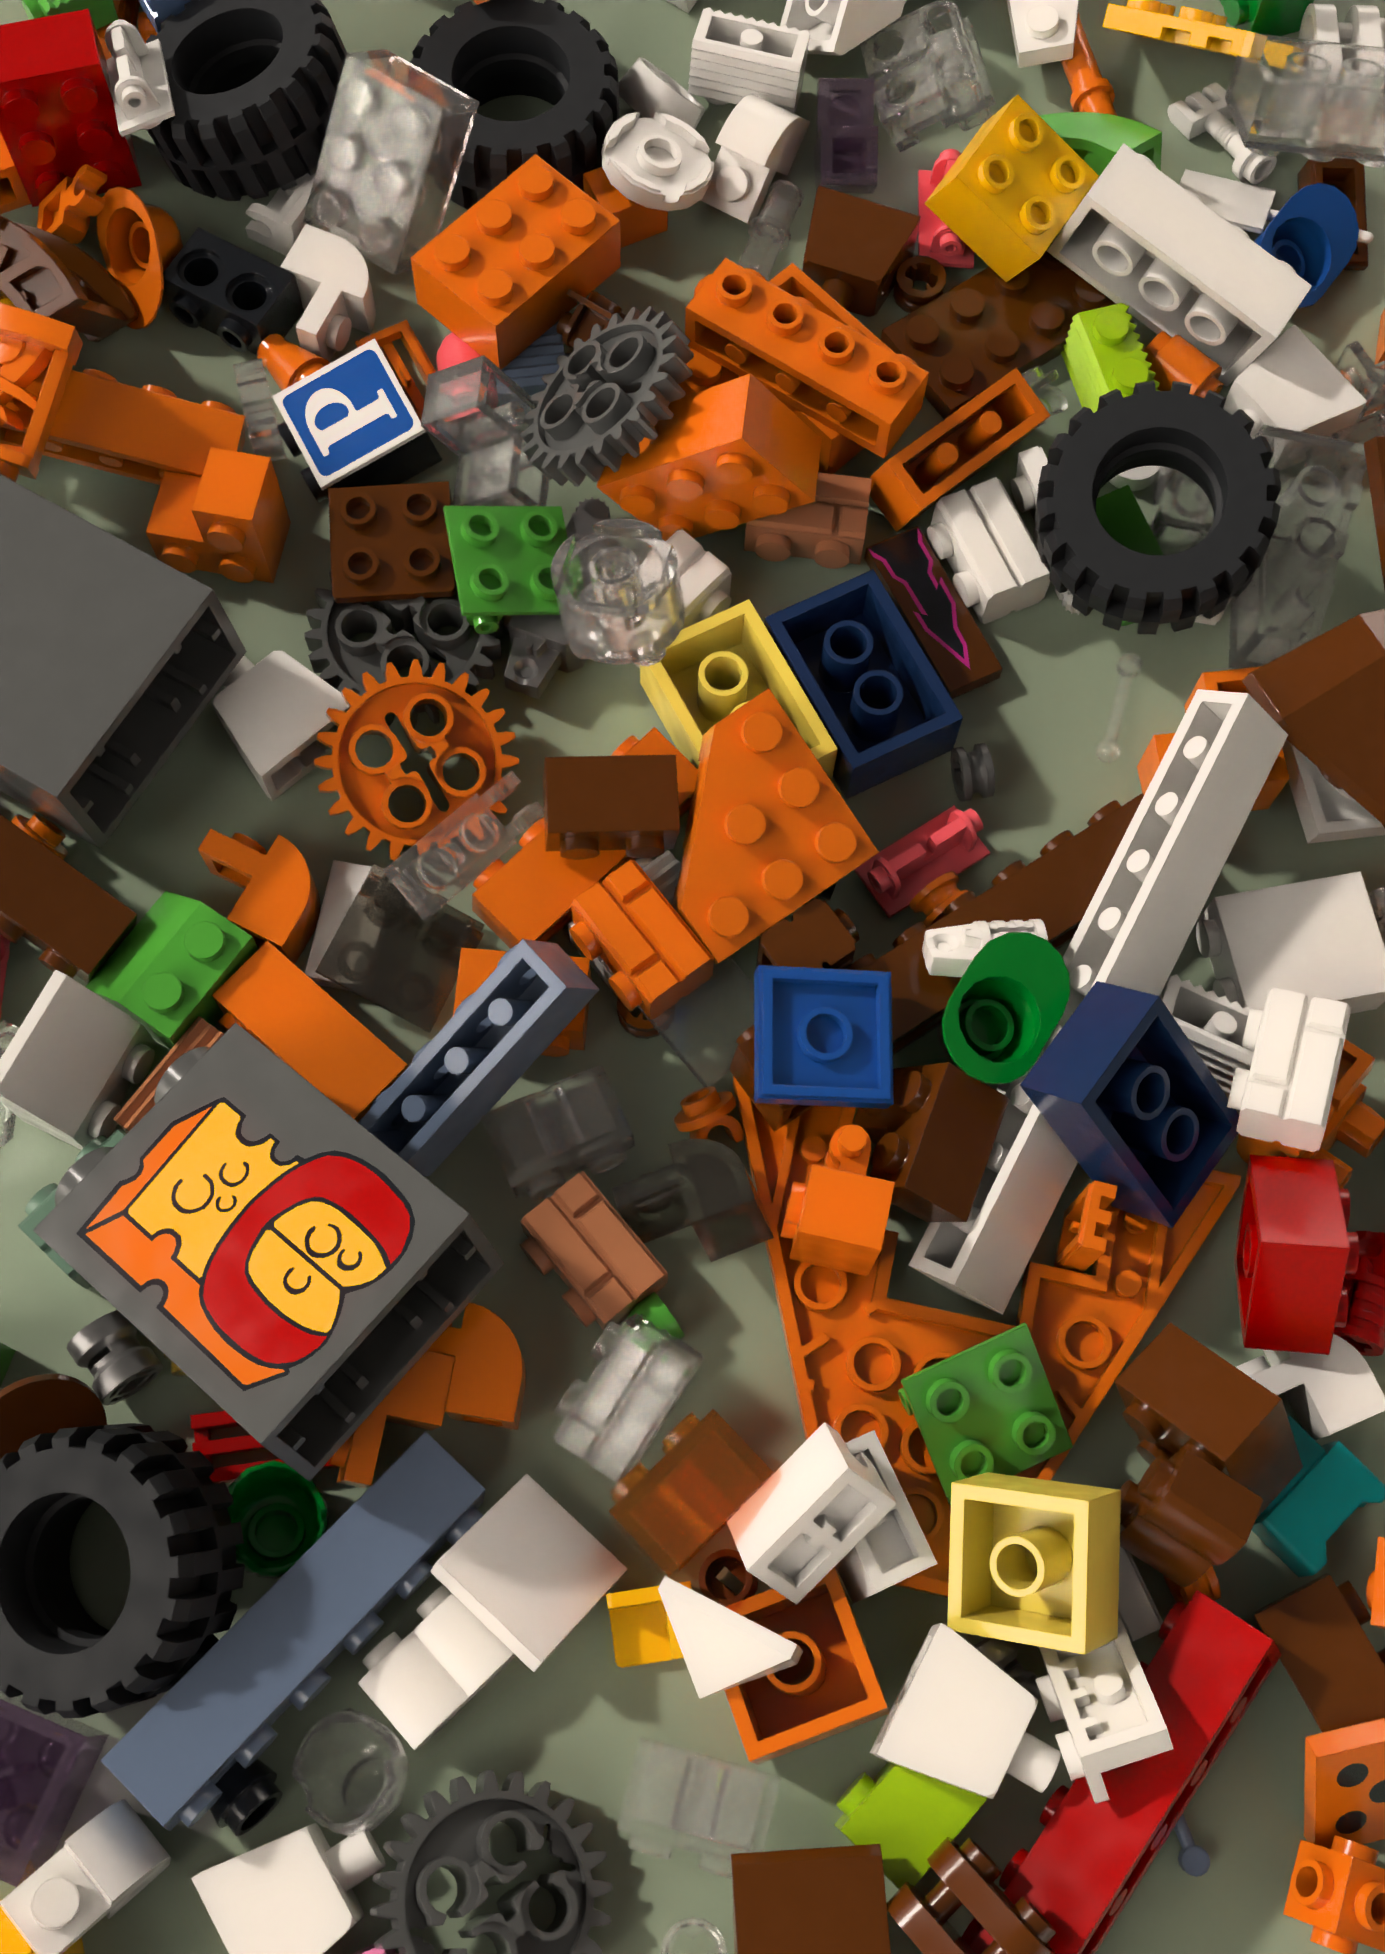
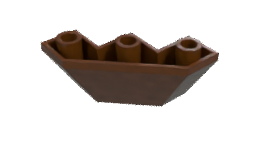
(1334, 705)

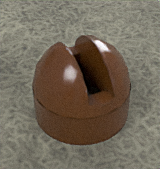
(714, 1588)

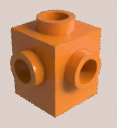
(1339, 1895)

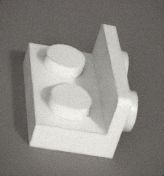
(1105, 1709)

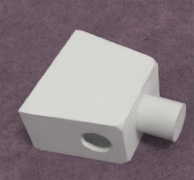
(1295, 389)
(275, 718)
(964, 1721)
(289, 1892)

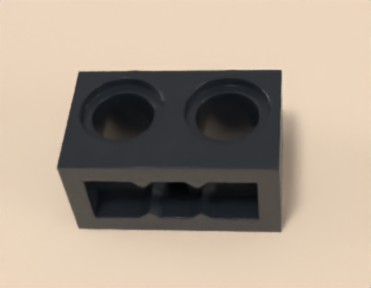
(231, 292)

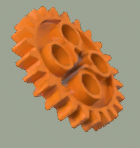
(366, 790)

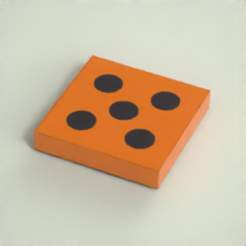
(1345, 1784)

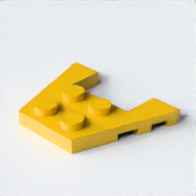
(1191, 28)

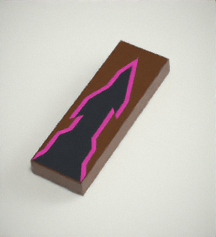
(934, 611)

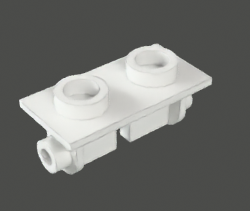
(137, 79)

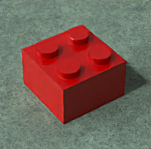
(1293, 1254)

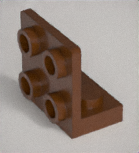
(390, 542)

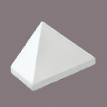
(721, 1644)

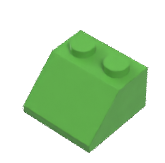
(173, 966)

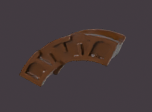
(61, 281)

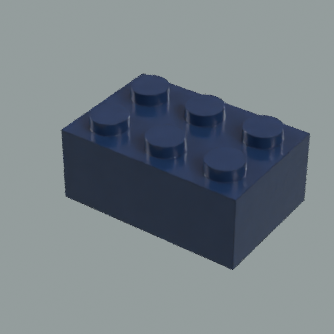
(866, 682)
(1133, 1101)

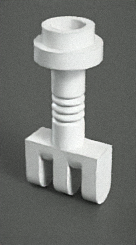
(1211, 113)

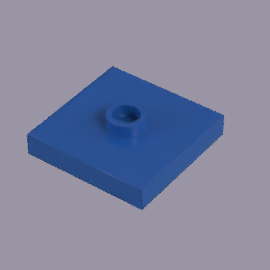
(823, 1037)

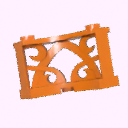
(26, 349)

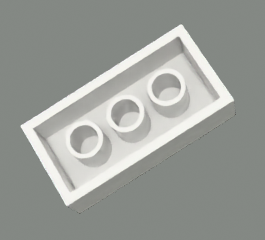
(1178, 264)

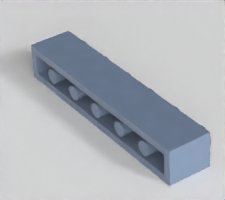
(293, 1633)

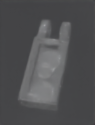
(459, 849)

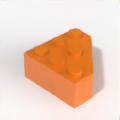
(760, 829)

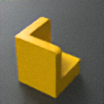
(641, 1627)

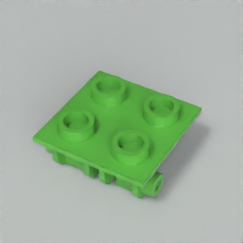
(504, 560)
(986, 1409)

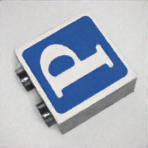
(354, 425)

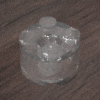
(619, 593)

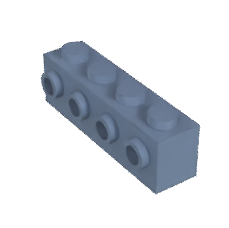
(479, 1053)

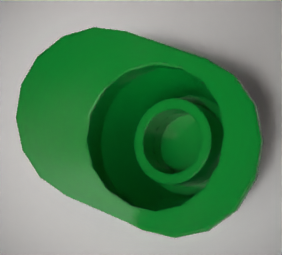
(1006, 1007)

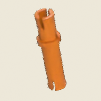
(1088, 87)

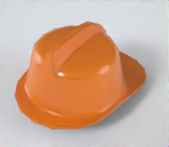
(137, 249)

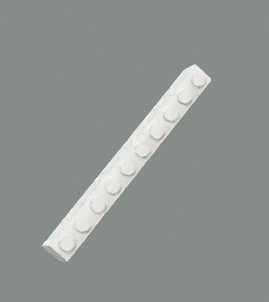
(1124, 940)

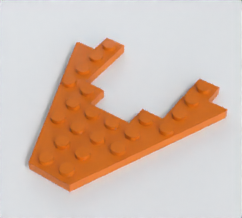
(856, 1344)

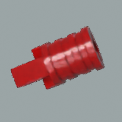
(1366, 1297)

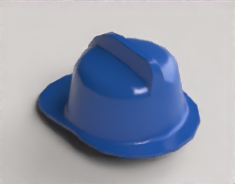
(1314, 236)

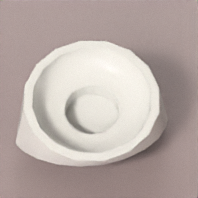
(652, 90)

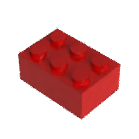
(60, 105)

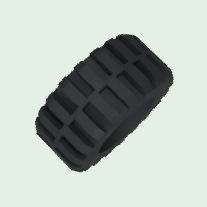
(529, 52)
(247, 93)
(1173, 433)
(178, 1557)

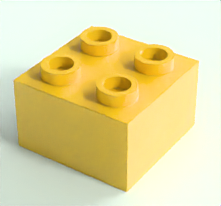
(1012, 189)

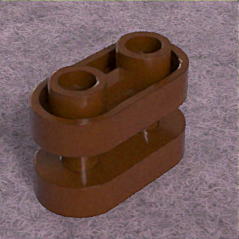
(969, 1880)

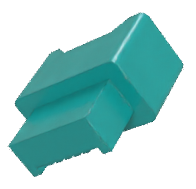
(1316, 1502)

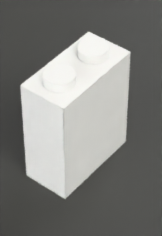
(1296, 938)

